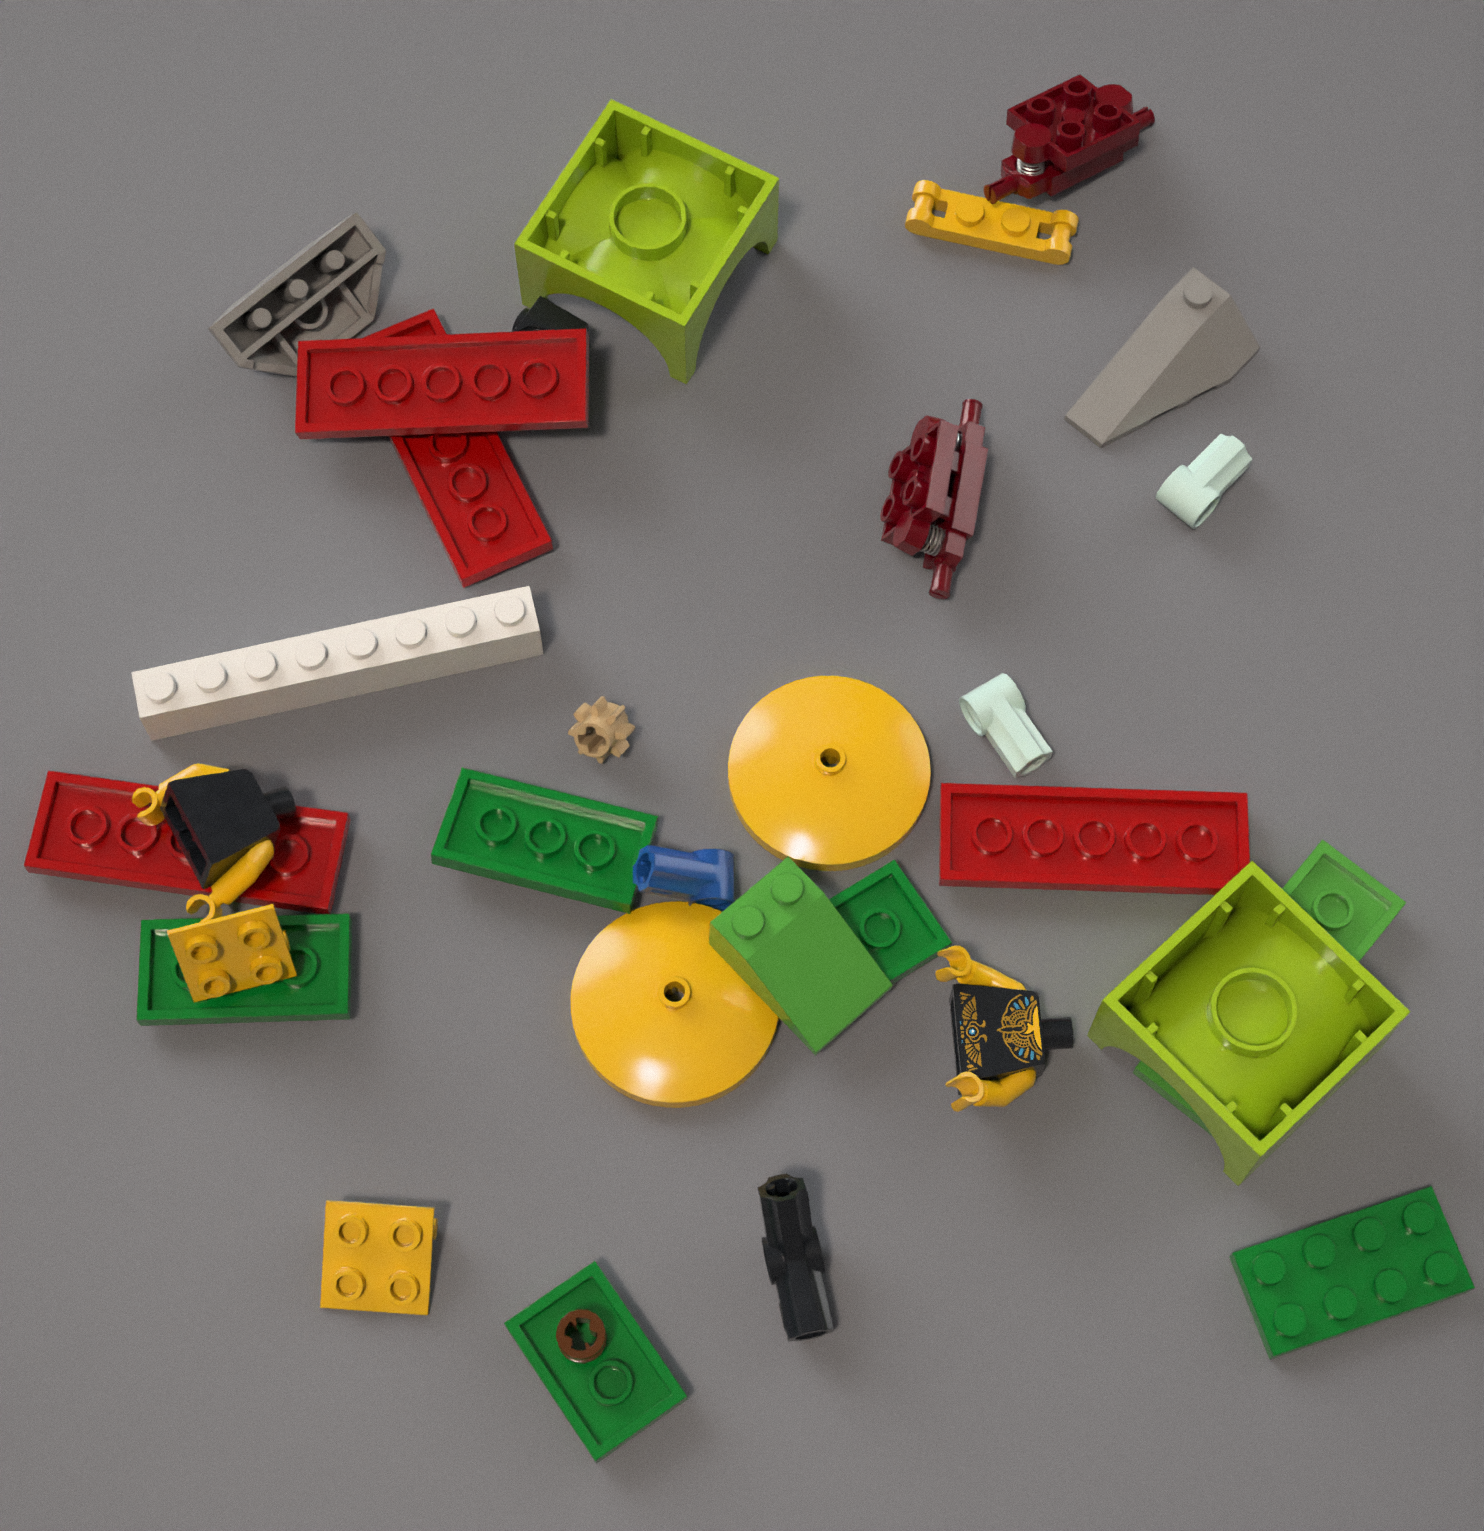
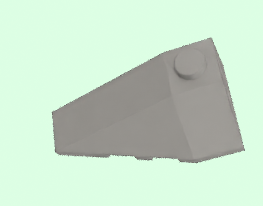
(1179, 351)

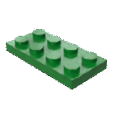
(543, 839)
(319, 991)
(1351, 1272)

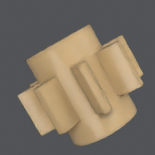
(601, 729)

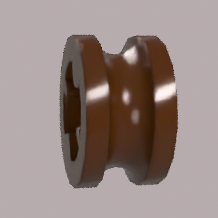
(596, 1329)

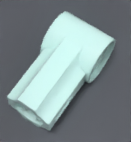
(1197, 489)
(1000, 715)

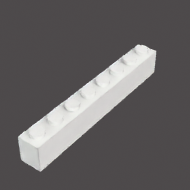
(337, 663)

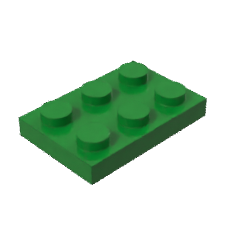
(891, 921)
(619, 1390)

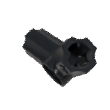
(794, 1258)

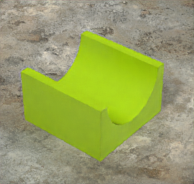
(1250, 1017)

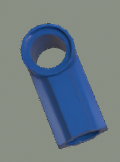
(697, 876)

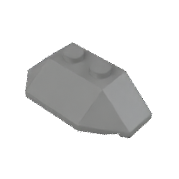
(315, 295)

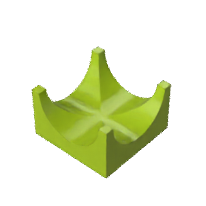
(648, 229)

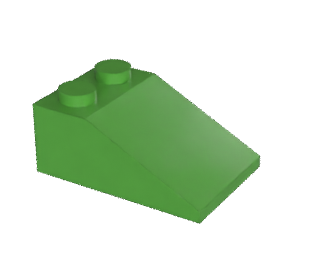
(799, 955)

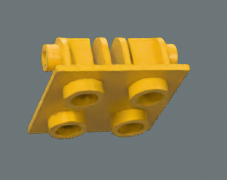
(232, 953)
(377, 1257)

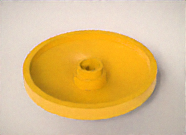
(823, 813)
(659, 1047)

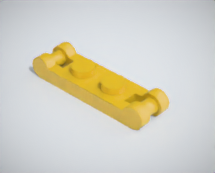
(990, 226)

